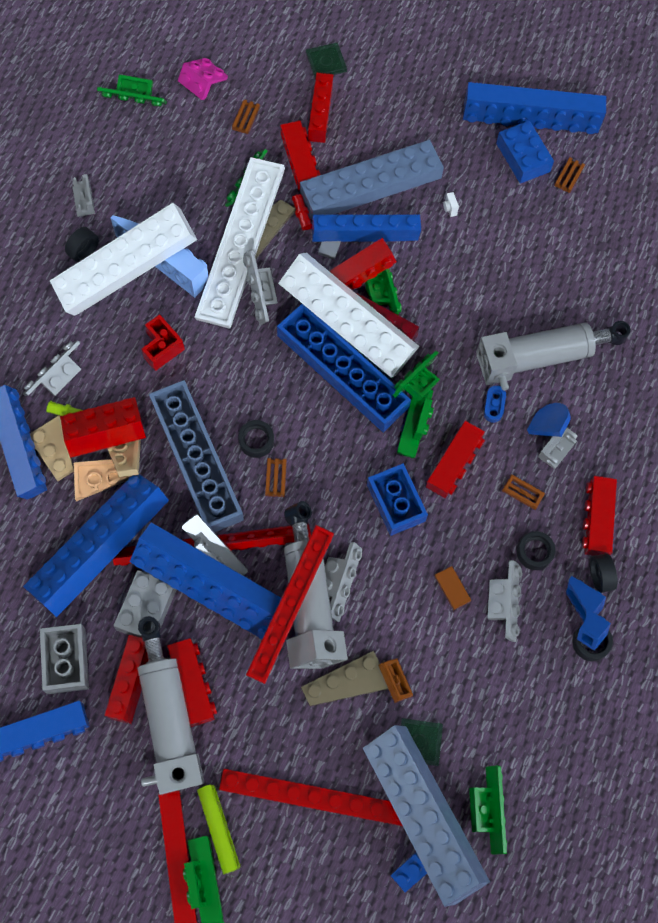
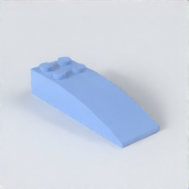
(181, 267)

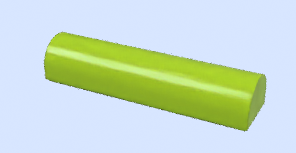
(218, 829)

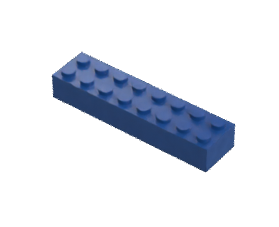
(541, 107)
(343, 367)
(96, 544)
(205, 580)

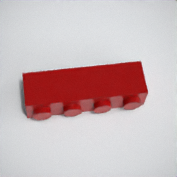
(320, 107)
(299, 152)
(365, 265)
(455, 459)
(600, 516)
(127, 684)
(195, 690)

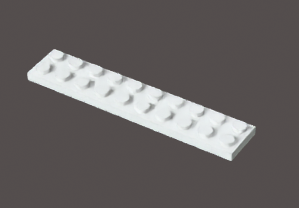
(241, 234)

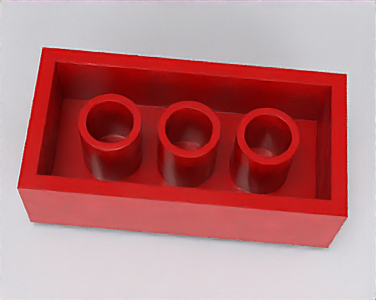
(102, 427)

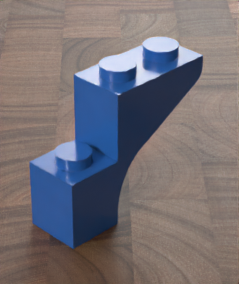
(588, 605)
(409, 872)

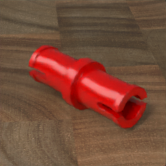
(302, 212)

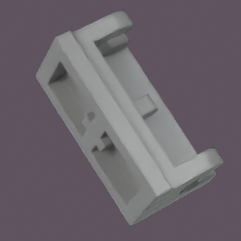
(83, 196)
(558, 448)

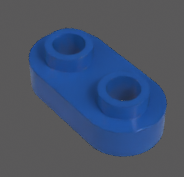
(495, 405)

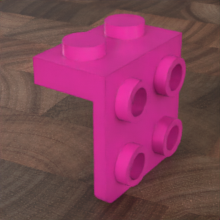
(199, 76)

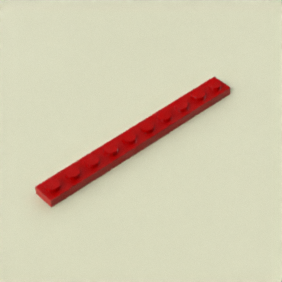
(233, 541)
(308, 796)

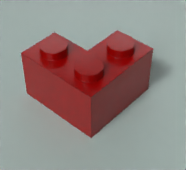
(164, 344)

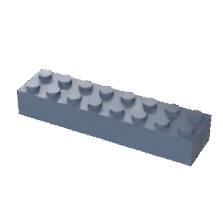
(371, 179)
(196, 457)
(426, 816)

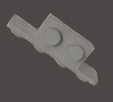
(261, 285)
(58, 373)
(211, 544)
(340, 577)
(504, 600)

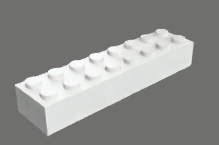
(123, 259)
(348, 314)

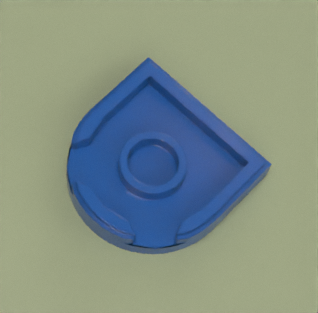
(550, 420)

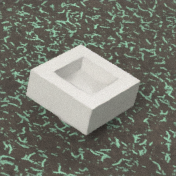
(451, 205)

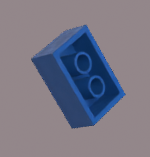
(524, 152)
(397, 499)

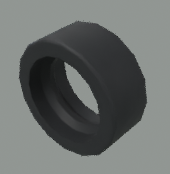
(81, 244)
(260, 452)
(545, 539)
(603, 573)
(585, 655)

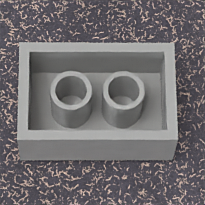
(145, 598)
(64, 659)

